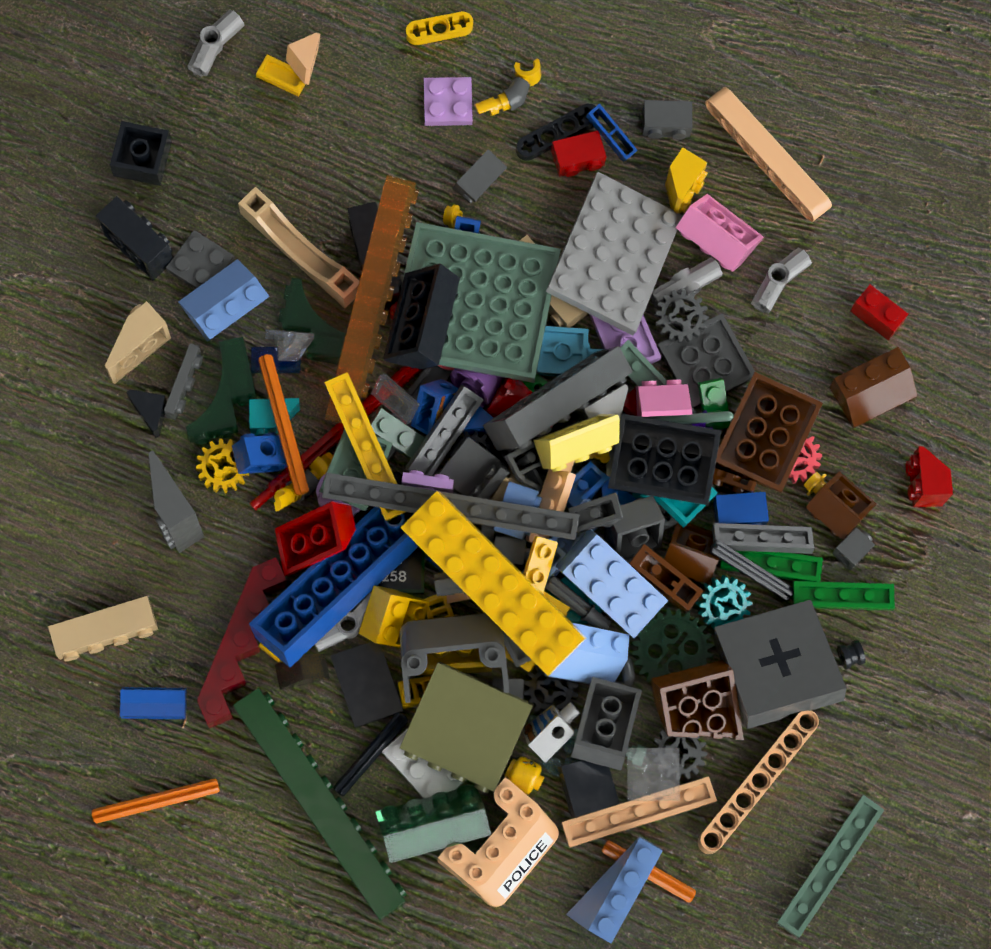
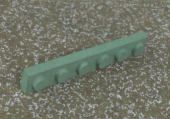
(830, 866)

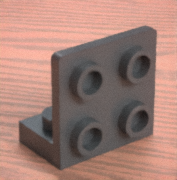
(475, 470)

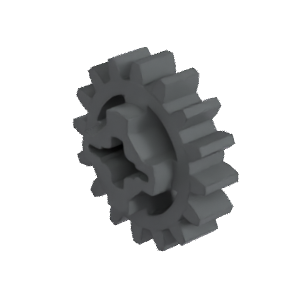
(684, 326)
(690, 752)

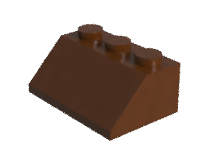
(874, 387)

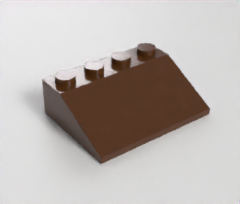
(767, 433)

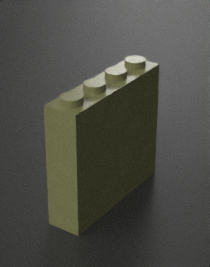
(466, 727)

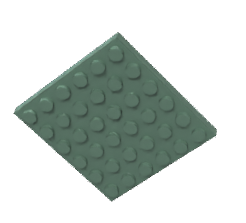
(499, 298)

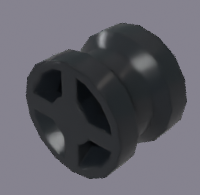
(851, 654)

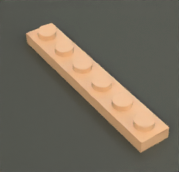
(636, 813)

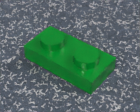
(714, 399)

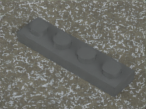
(445, 431)
(765, 538)

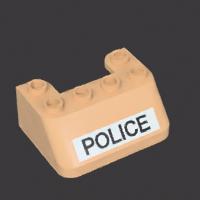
(508, 852)

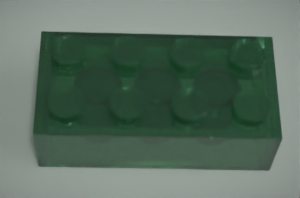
(433, 823)

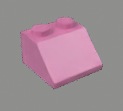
(663, 399)

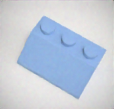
(598, 656)

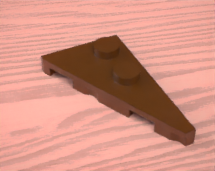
(738, 485)

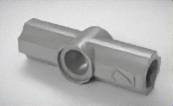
(689, 279)

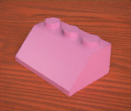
(719, 232)

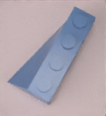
(613, 895)

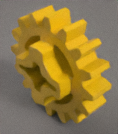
(213, 463)

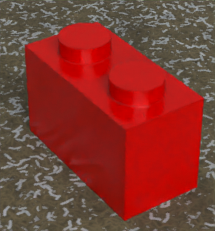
(578, 154)
(879, 312)

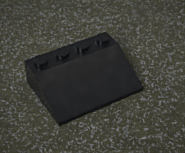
(664, 459)

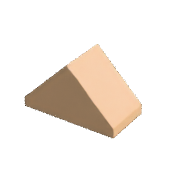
(302, 56)

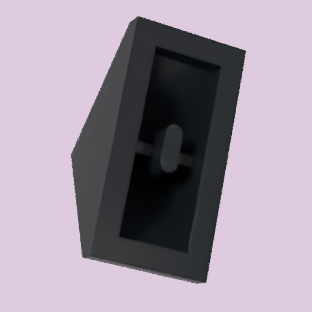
(150, 408)

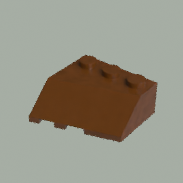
(699, 702)

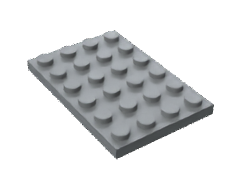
(614, 253)

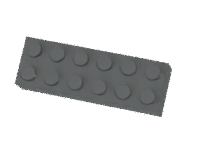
(558, 399)

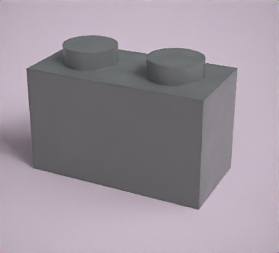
(667, 119)

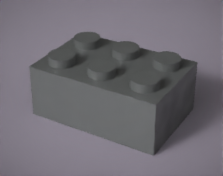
(606, 723)

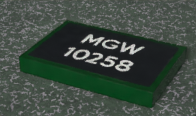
(409, 575)

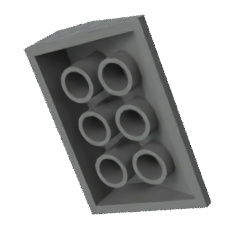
(175, 515)

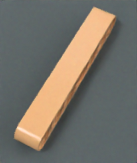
(768, 154)
(763, 770)

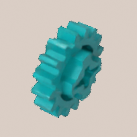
(727, 593)

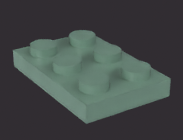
(346, 462)

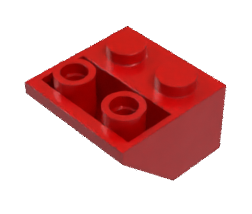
(929, 479)

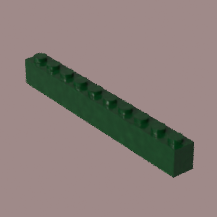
(319, 804)

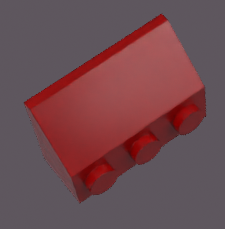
(314, 536)

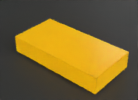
(280, 75)

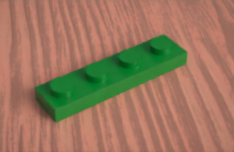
(784, 565)
(845, 595)

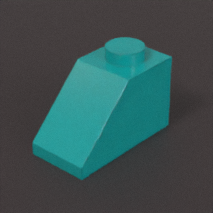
(261, 415)

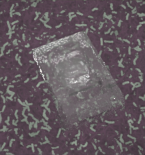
(290, 343)

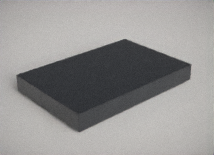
(366, 683)

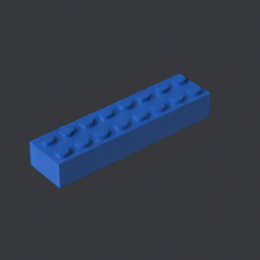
(333, 587)

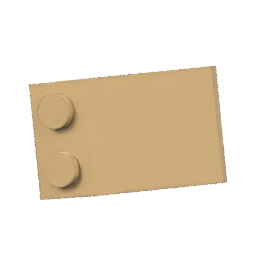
(139, 338)

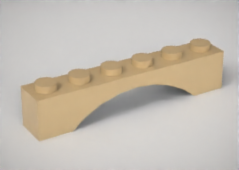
(274, 226)

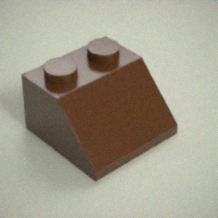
(840, 505)
(691, 552)

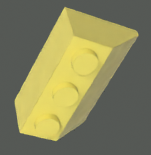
(578, 441)

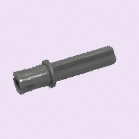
(577, 604)

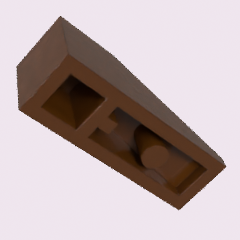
(666, 579)

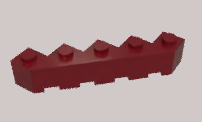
(238, 642)

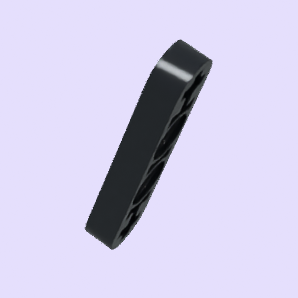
(556, 130)

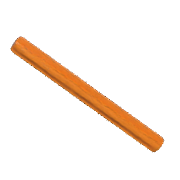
(283, 425)

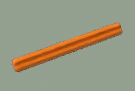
(155, 801)

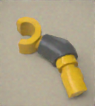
(515, 94)
(286, 495)

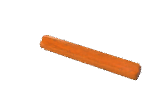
(656, 876)

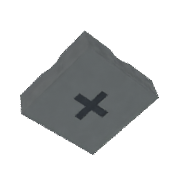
(780, 663)

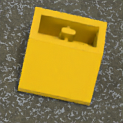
(684, 179)
(388, 612)

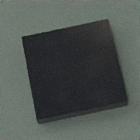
(587, 787)

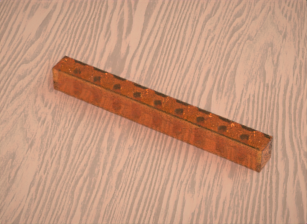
(375, 286)

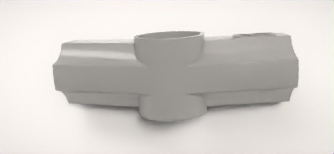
(206, 52)
(788, 269)
(337, 634)

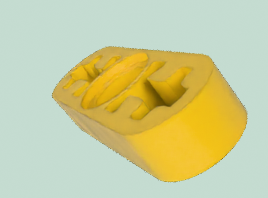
(457, 30)

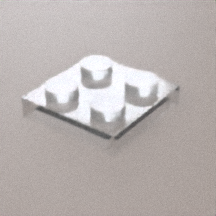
(653, 774)

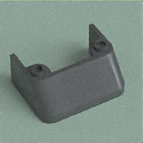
(450, 634)

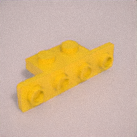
(540, 562)

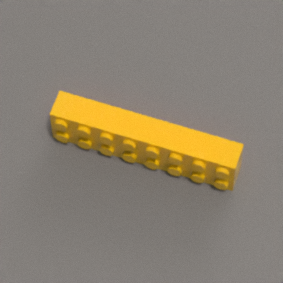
(493, 583)

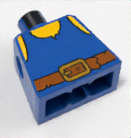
(433, 400)

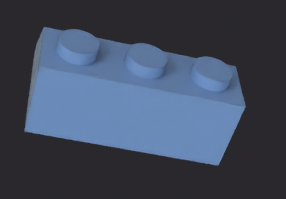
(223, 299)

